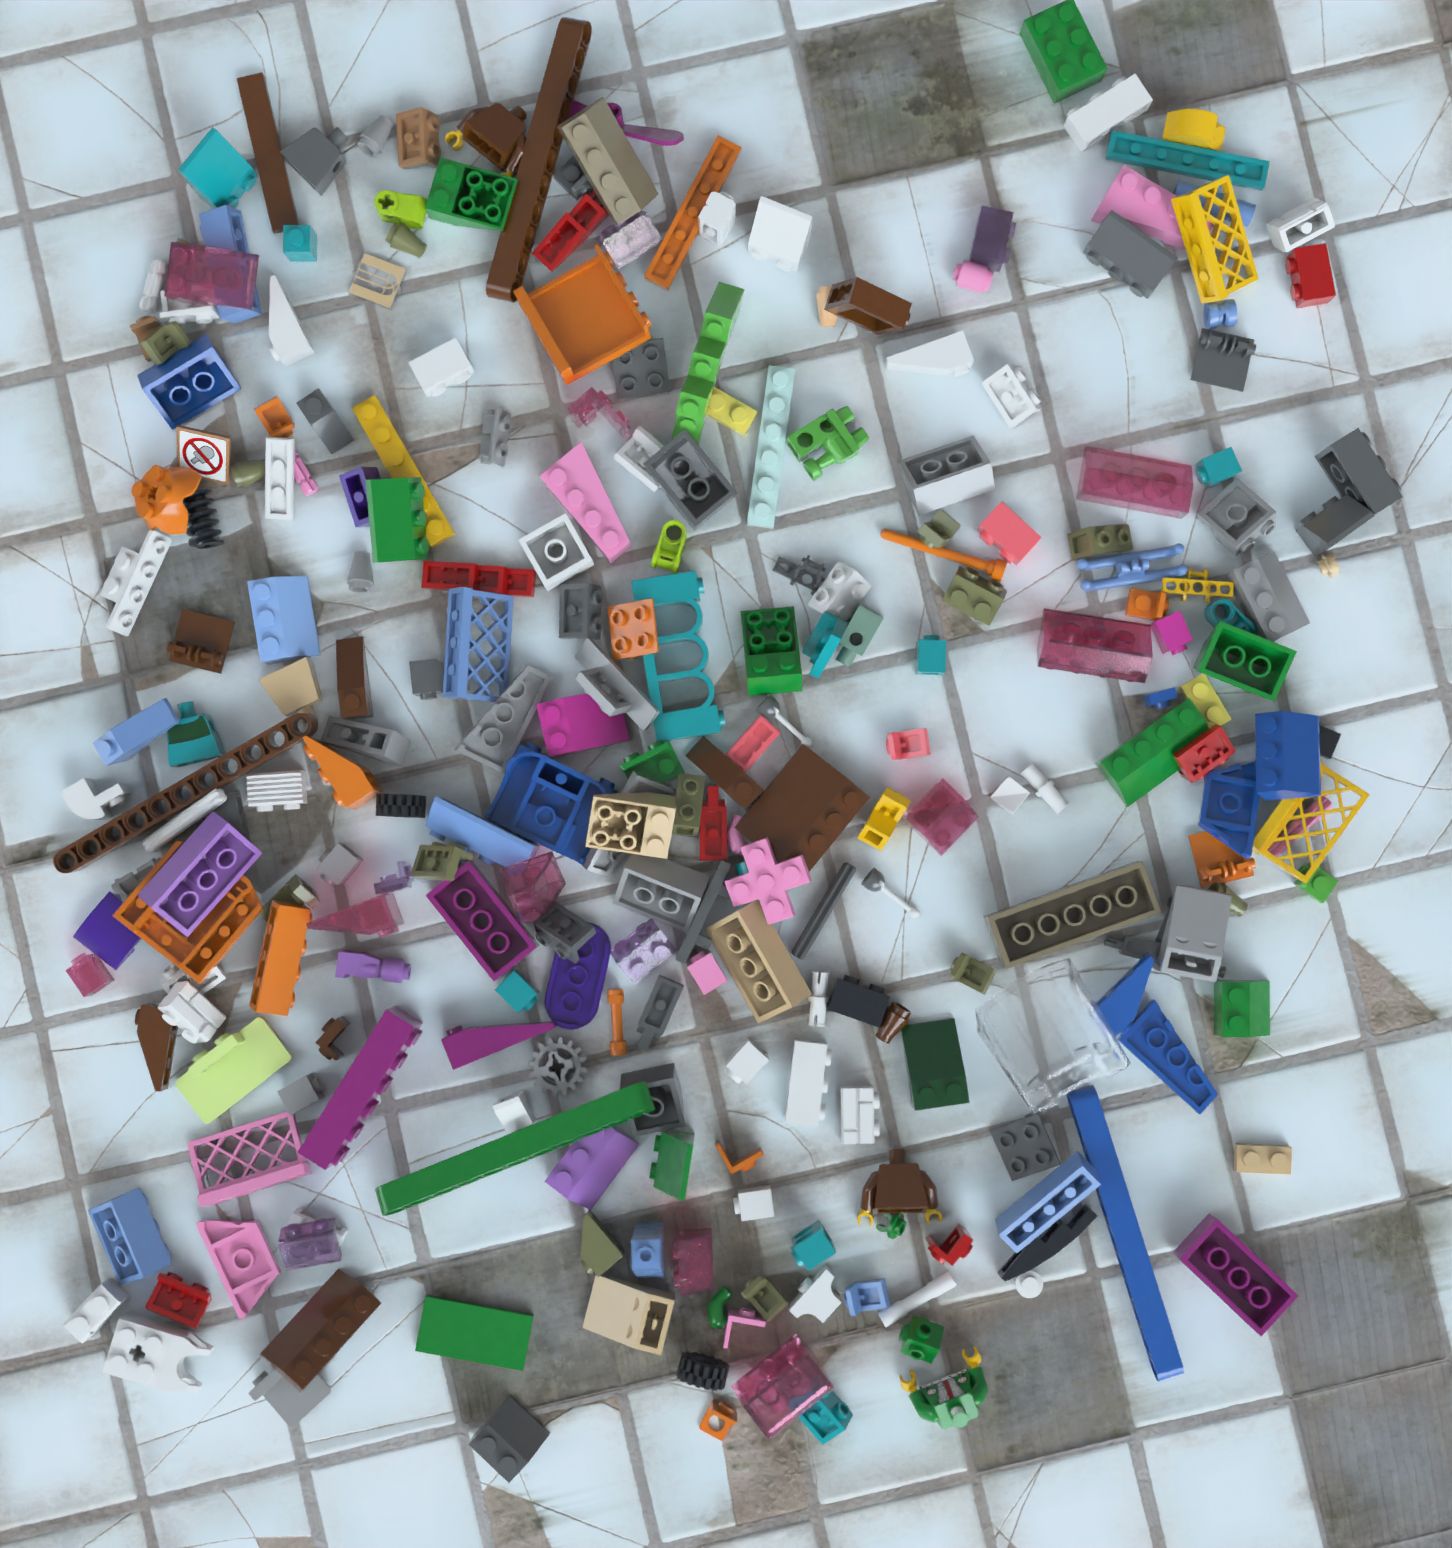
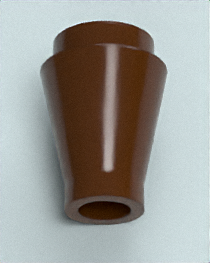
(894, 1020)

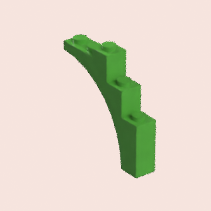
(707, 359)

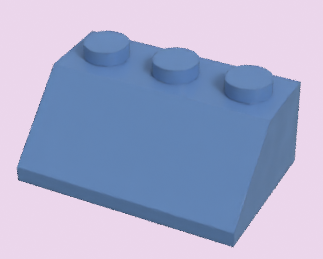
(130, 1236)

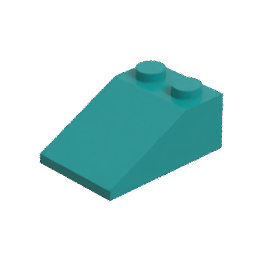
(218, 171)

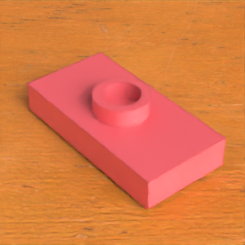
(753, 743)

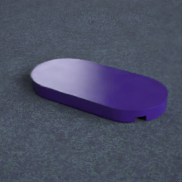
(576, 988)

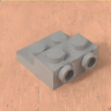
(1238, 517)

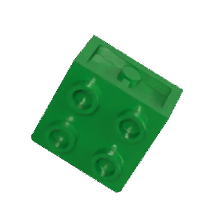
(657, 763)

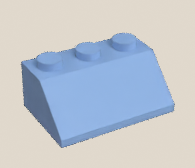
(283, 619)

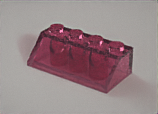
(1135, 482)
(1094, 646)

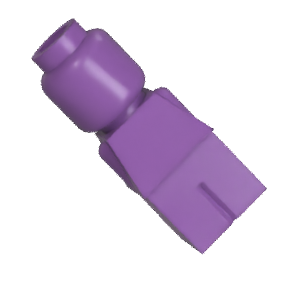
(370, 966)

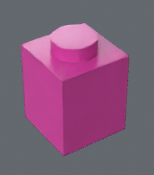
(1172, 633)

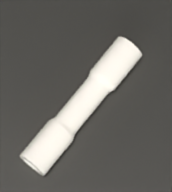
(903, 1307)

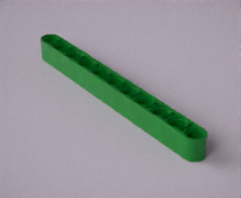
(515, 1148)

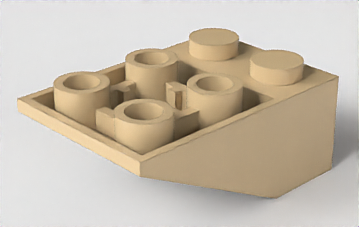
(632, 823)
(629, 1313)

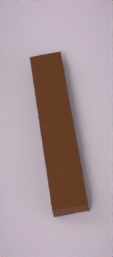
(267, 151)

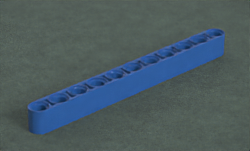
(1125, 1234)

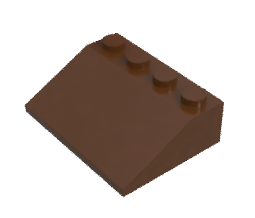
(803, 808)

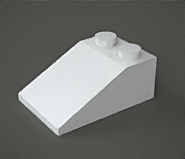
(779, 234)

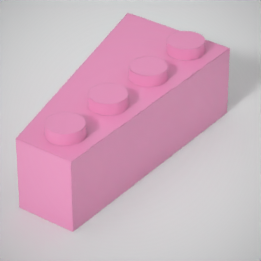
(1142, 205)

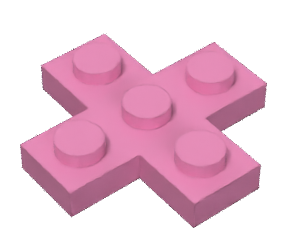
(768, 880)

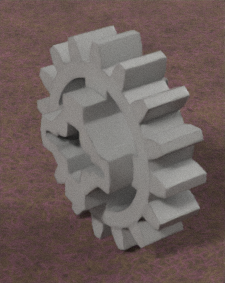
(569, 1062)

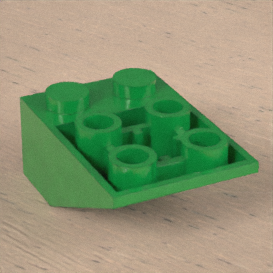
(470, 196)
(771, 651)

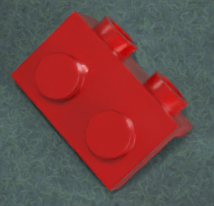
(955, 1246)
(179, 1300)

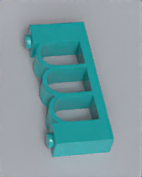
(687, 723)

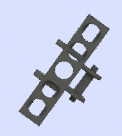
(801, 569)

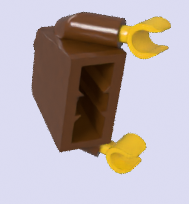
(494, 134)
(899, 1190)

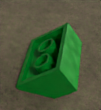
(397, 519)
(1245, 660)

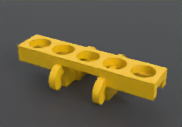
(1206, 584)

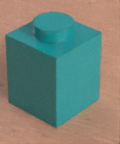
(300, 243)
(1217, 468)
(930, 656)
(518, 992)

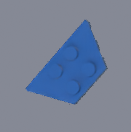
(1231, 806)

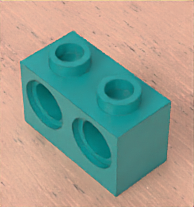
(812, 1246)

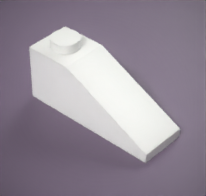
(285, 329)
(937, 357)

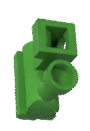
(831, 434)

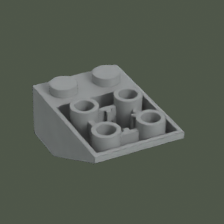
(1195, 933)

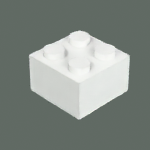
(556, 552)

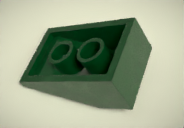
(934, 1064)

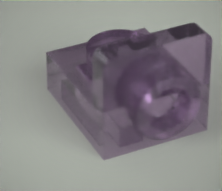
(391, 883)

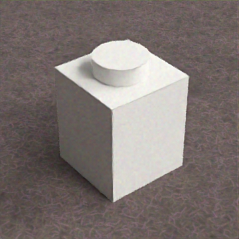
(754, 1203)

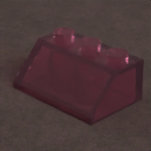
(782, 1386)

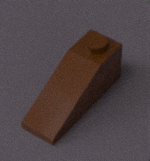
(353, 679)
(724, 773)
(157, 1043)

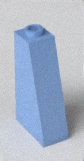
(648, 1250)

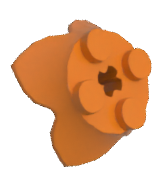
(161, 497)

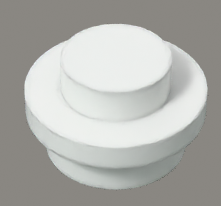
(1029, 1284)

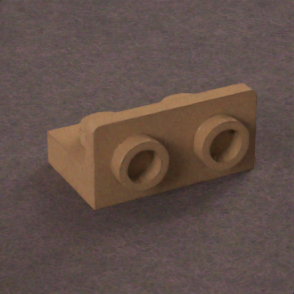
(418, 138)

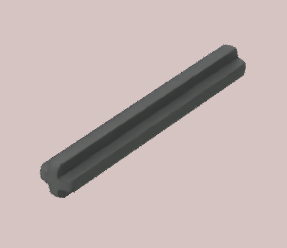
(823, 910)

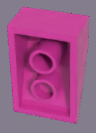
(578, 726)

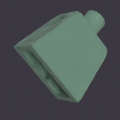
(863, 622)

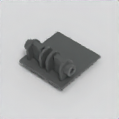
(1222, 359)
(642, 370)
(1025, 1147)

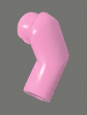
(734, 837)

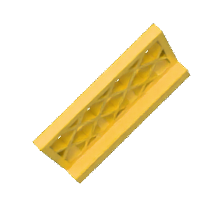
(1201, 246)
(1284, 813)

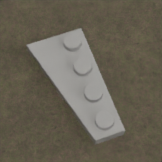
(505, 722)
(605, 861)

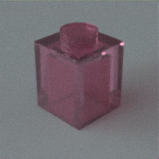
(89, 974)

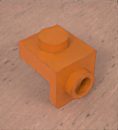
(275, 418)

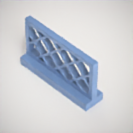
(458, 638)

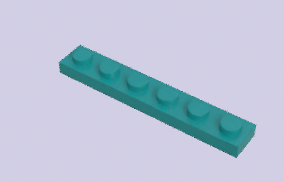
(1186, 160)

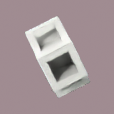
(816, 1296)

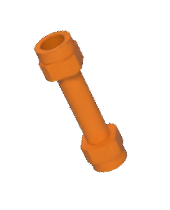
(617, 1045)

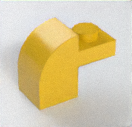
(1194, 128)
(883, 818)

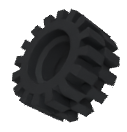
(400, 805)
(702, 1371)

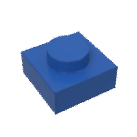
(1160, 699)

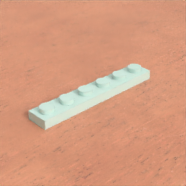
(771, 447)

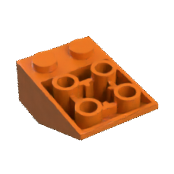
(351, 781)

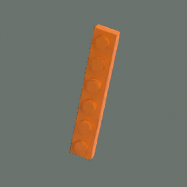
(686, 224)

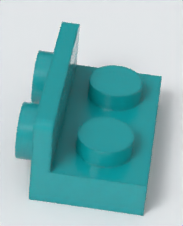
(824, 641)
(827, 1417)

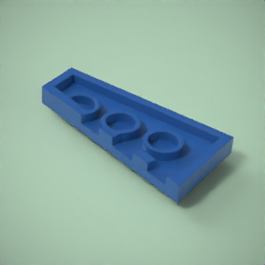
(1163, 1053)

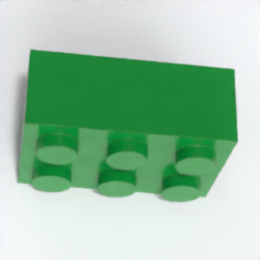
(1063, 50)

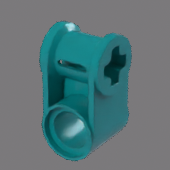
(1232, 616)

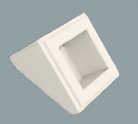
(1009, 795)

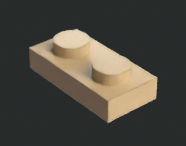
(1262, 1158)

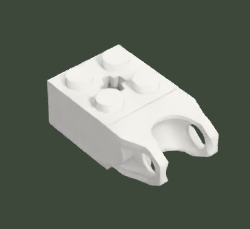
(163, 1355)

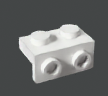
(185, 312)
(636, 452)
(840, 592)

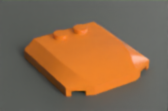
(209, 940)

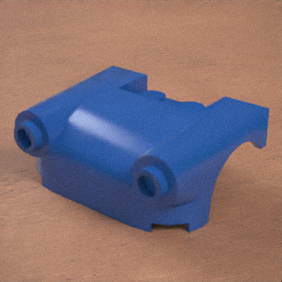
(547, 802)

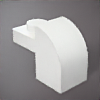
(89, 803)

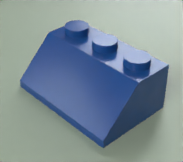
(188, 382)
(1287, 755)

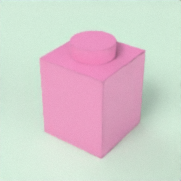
(706, 971)

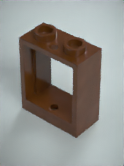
(868, 306)

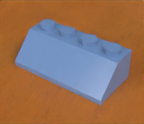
(477, 834)

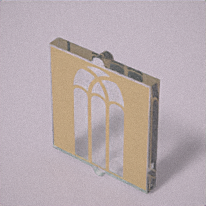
(377, 281)

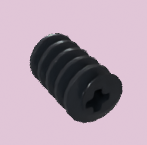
(200, 522)

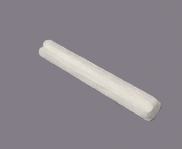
(184, 820)

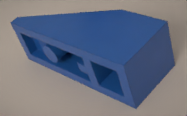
(1123, 999)

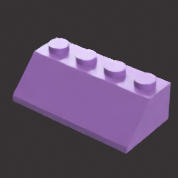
(199, 874)

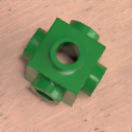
(921, 1339)

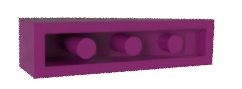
(477, 1042)

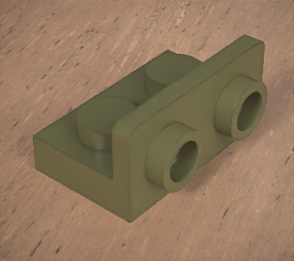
(439, 861)

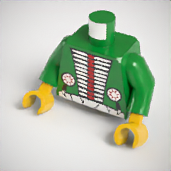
(952, 1398)

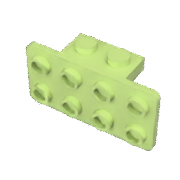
(232, 1069)

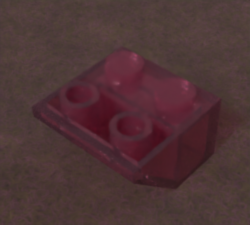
(941, 816)
(695, 1258)

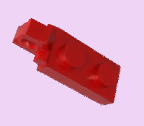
(713, 827)

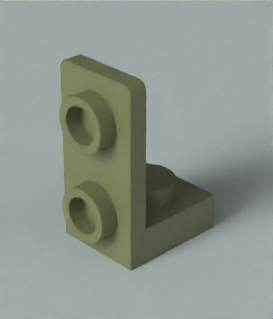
(1099, 540)
(688, 805)
(294, 891)

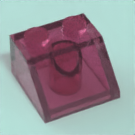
(533, 886)

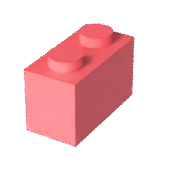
(1008, 534)

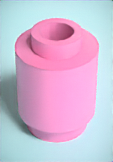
(973, 276)

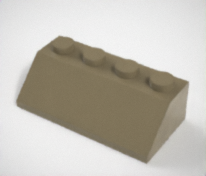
(608, 161)

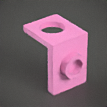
(744, 1316)

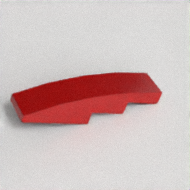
(571, 231)
(479, 577)

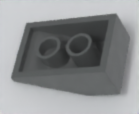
(690, 479)

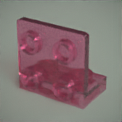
(585, 408)

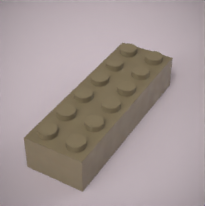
(1072, 914)

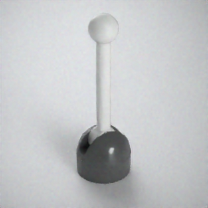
(770, 708)
(875, 882)

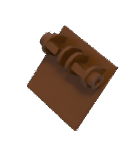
(201, 641)

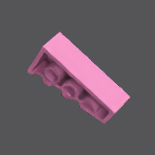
(585, 499)

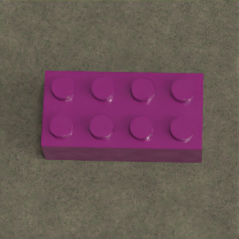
(483, 920)
(1235, 1274)

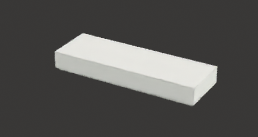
(279, 478)

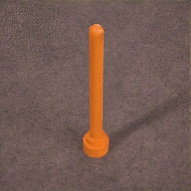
(993, 568)

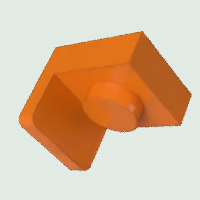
(1146, 604)

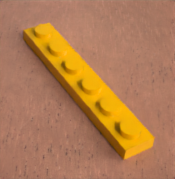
(400, 464)

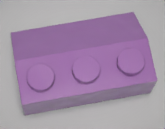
(591, 1165)

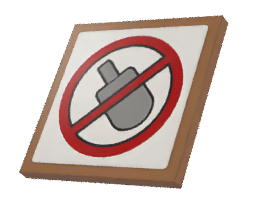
(204, 453)

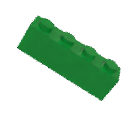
(1147, 756)

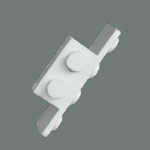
(132, 579)

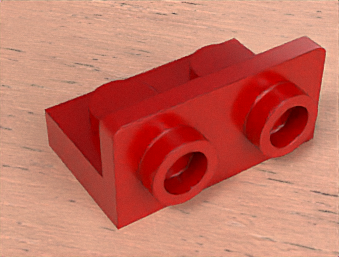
(1204, 754)

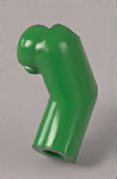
(715, 1308)

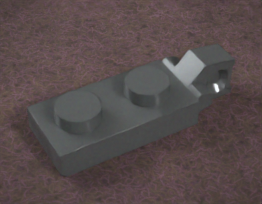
(658, 1010)

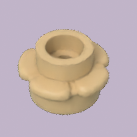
(1328, 565)

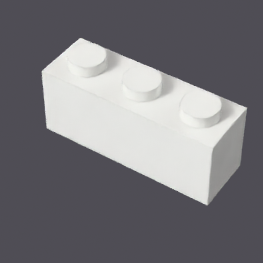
(1107, 112)
(807, 1083)

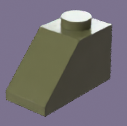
(598, 1246)

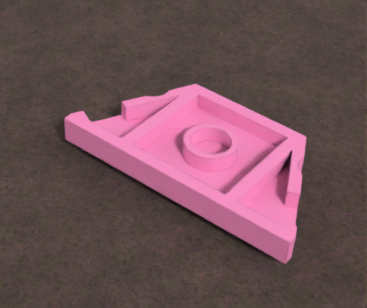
(241, 1259)

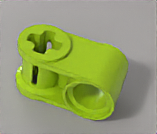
(405, 208)
(669, 548)

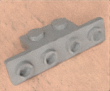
(612, 687)

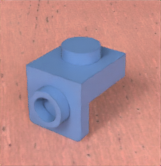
(867, 1296)

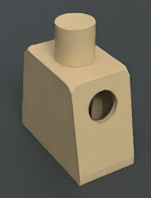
(294, 688)

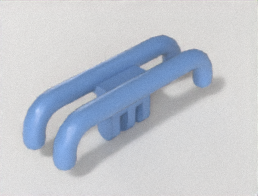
(1131, 568)

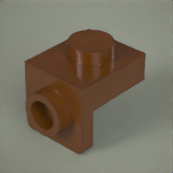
(332, 1031)

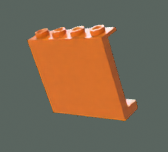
(585, 317)

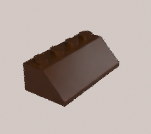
(320, 1329)

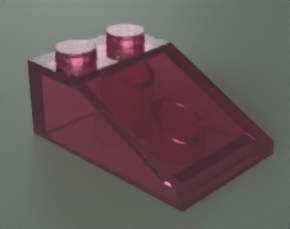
(211, 276)
(369, 917)

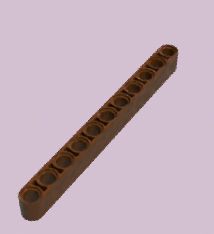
(539, 158)
(173, 794)

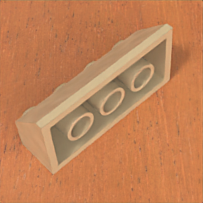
(758, 961)

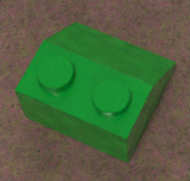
(1241, 1008)

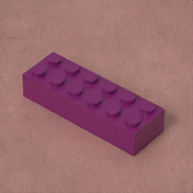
(360, 1087)

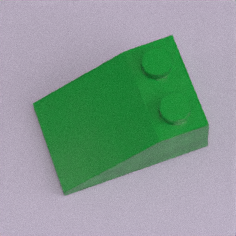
(673, 1162)

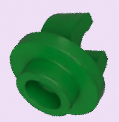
(895, 1226)

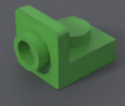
(1319, 885)

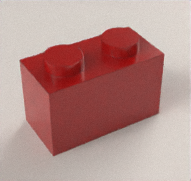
(1310, 275)

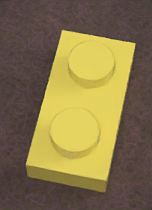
(731, 412)
(1205, 700)

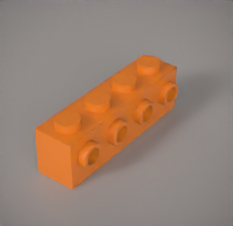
(280, 958)

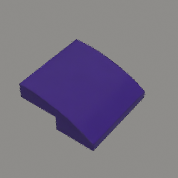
(106, 935)

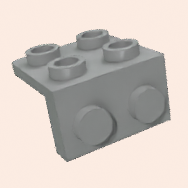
(286, 1399)

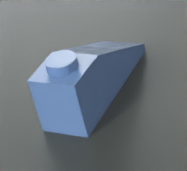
(136, 733)

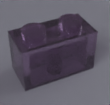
(991, 238)

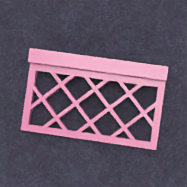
(253, 1182)

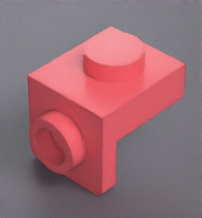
(908, 744)

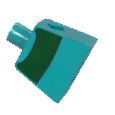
(193, 738)

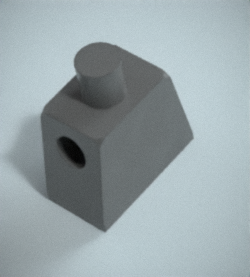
(316, 157)

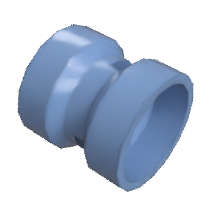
(1220, 314)

